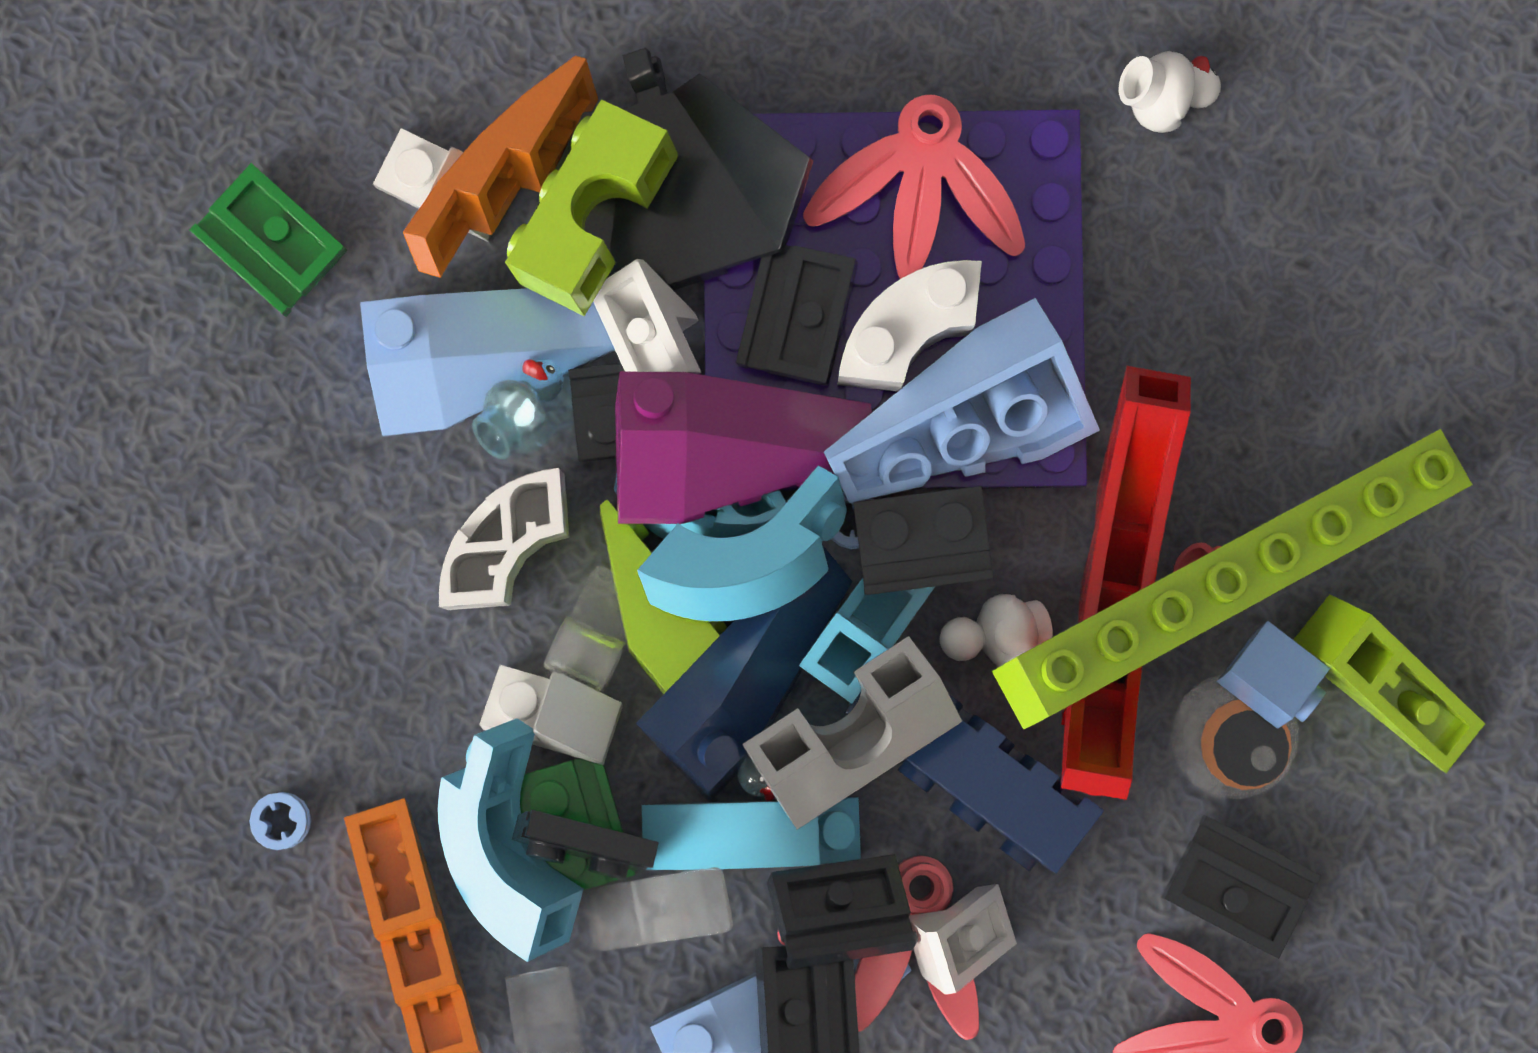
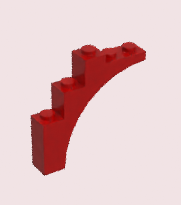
(1121, 561)

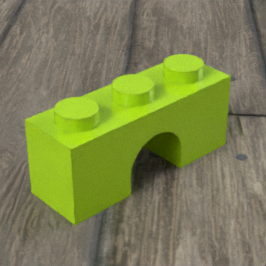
(609, 159)

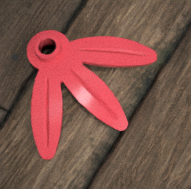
(924, 162)
(880, 975)
(1214, 990)

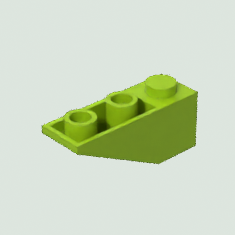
(656, 639)

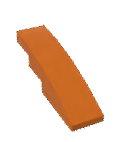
(506, 156)
(411, 930)

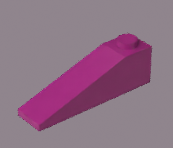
(716, 442)

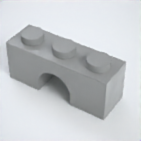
(896, 715)

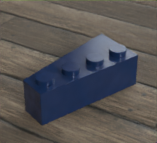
(1004, 790)

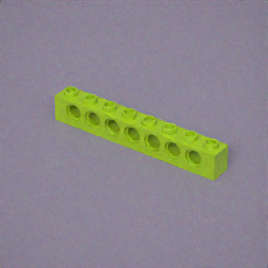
(1230, 579)

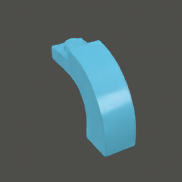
(509, 893)

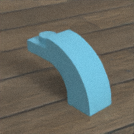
(748, 572)
(860, 633)
(749, 835)

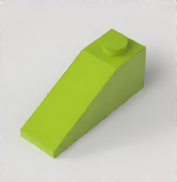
(1389, 681)

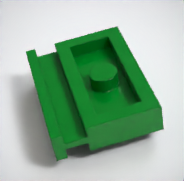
(268, 240)
(579, 793)

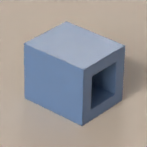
(1275, 676)

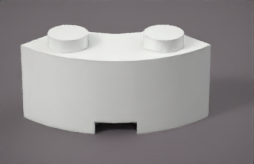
(906, 320)
(500, 538)

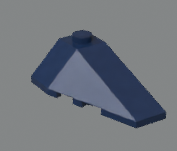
(740, 685)

